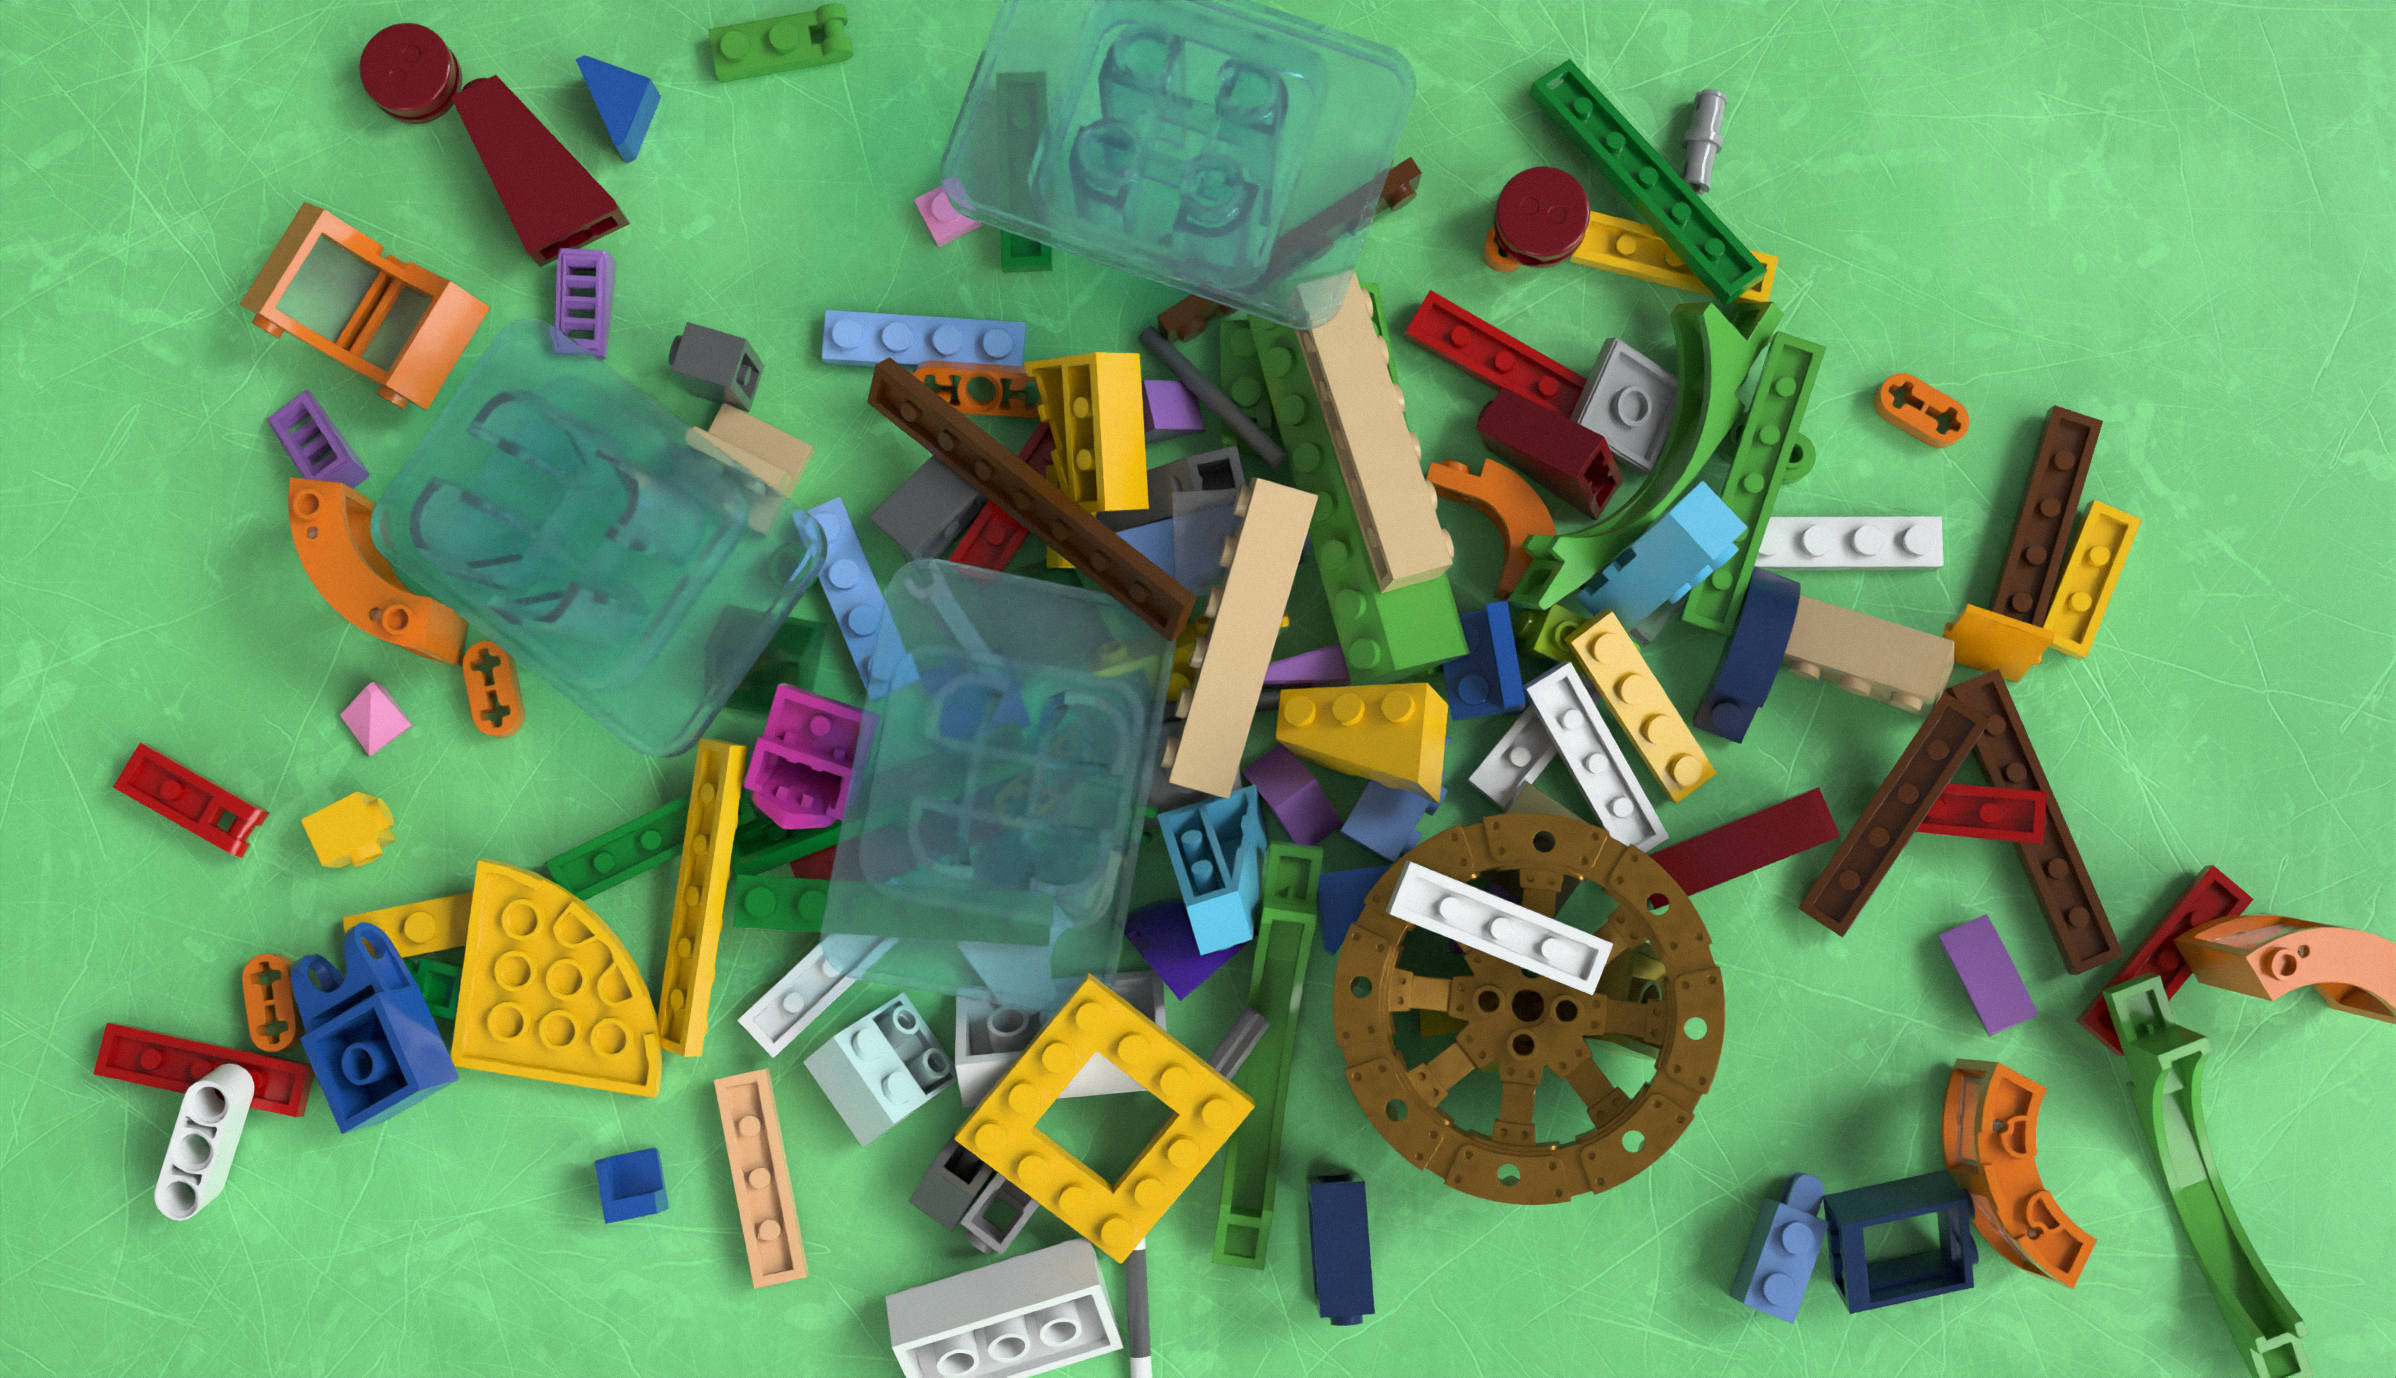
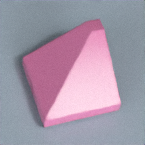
(375, 718)

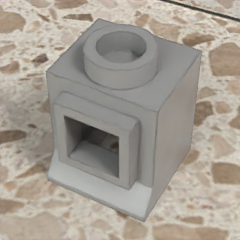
(984, 1233)

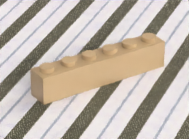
(1375, 447)
(1239, 637)

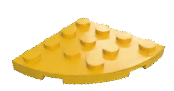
(551, 990)

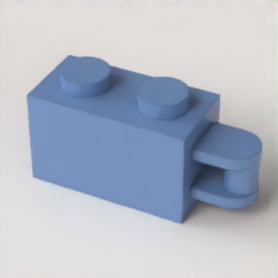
(1386, 819)
(1782, 1249)

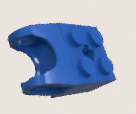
(369, 1032)

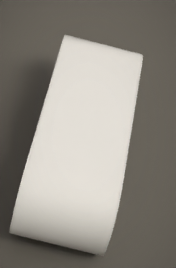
(188, 1157)

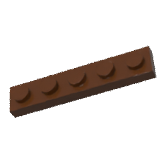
(2045, 515)
(1894, 814)

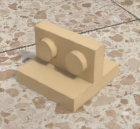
(760, 447)

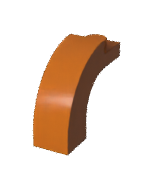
(1506, 501)

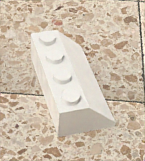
(994, 1036)
(1006, 1317)

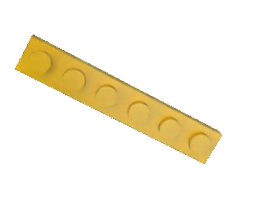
(700, 896)

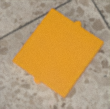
(1996, 641)

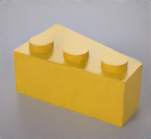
(1096, 427)
(1370, 732)

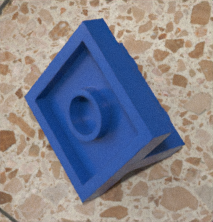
(1490, 676)

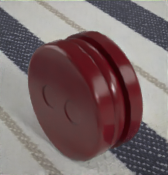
(410, 73)
(1541, 217)

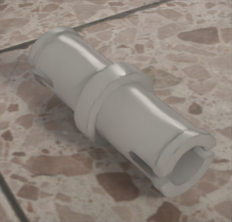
(1703, 140)

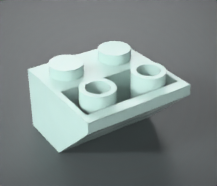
(882, 1069)

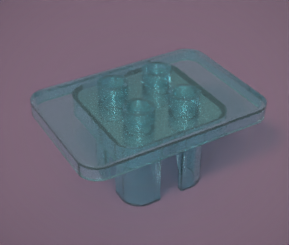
(1184, 144)
(598, 538)
(996, 787)

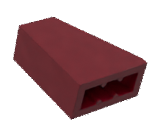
(1551, 451)

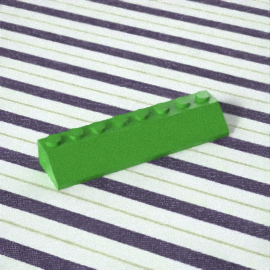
(1379, 633)

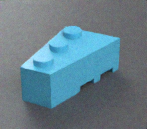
(1666, 559)

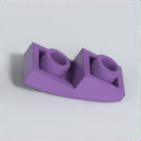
(1988, 975)

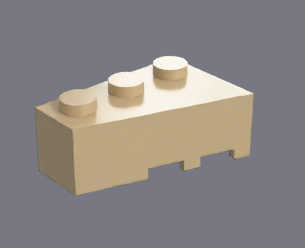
(1869, 656)

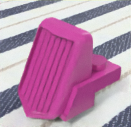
(804, 759)

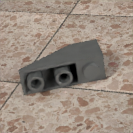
(1198, 472)

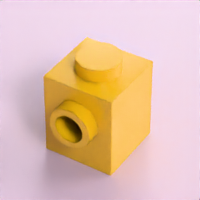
(350, 830)

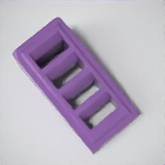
(567, 281)
(339, 466)
(1315, 668)

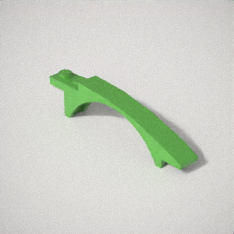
(1711, 367)
(1276, 992)
(2166, 1093)

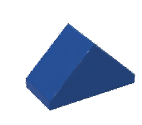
(624, 102)
(1341, 902)

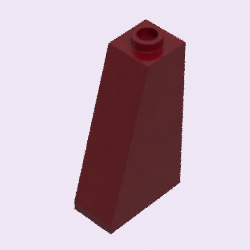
(537, 178)
(1746, 844)

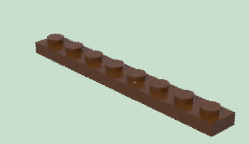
(1031, 500)

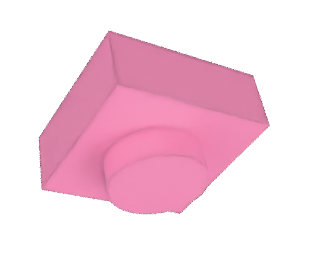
(941, 218)

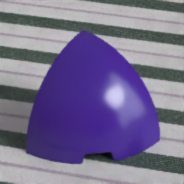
(1168, 944)

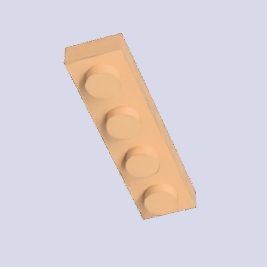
(761, 1178)

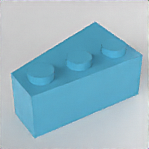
(1218, 864)

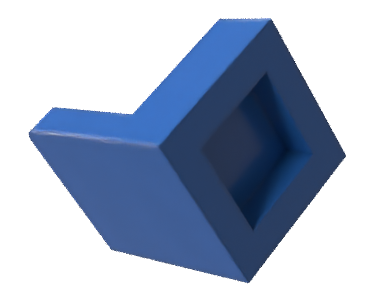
(631, 1185)

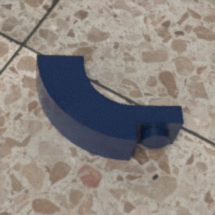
(1750, 656)

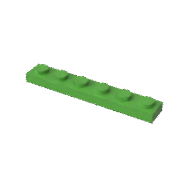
(1757, 476)

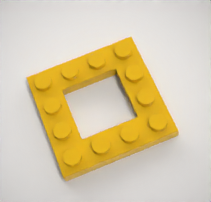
(1107, 1215)

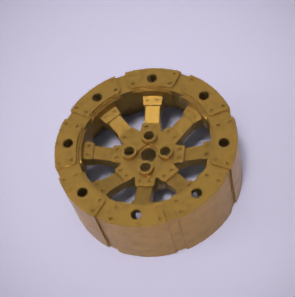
(1547, 1169)

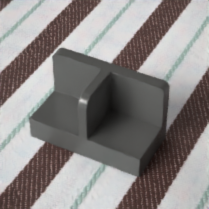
(929, 511)

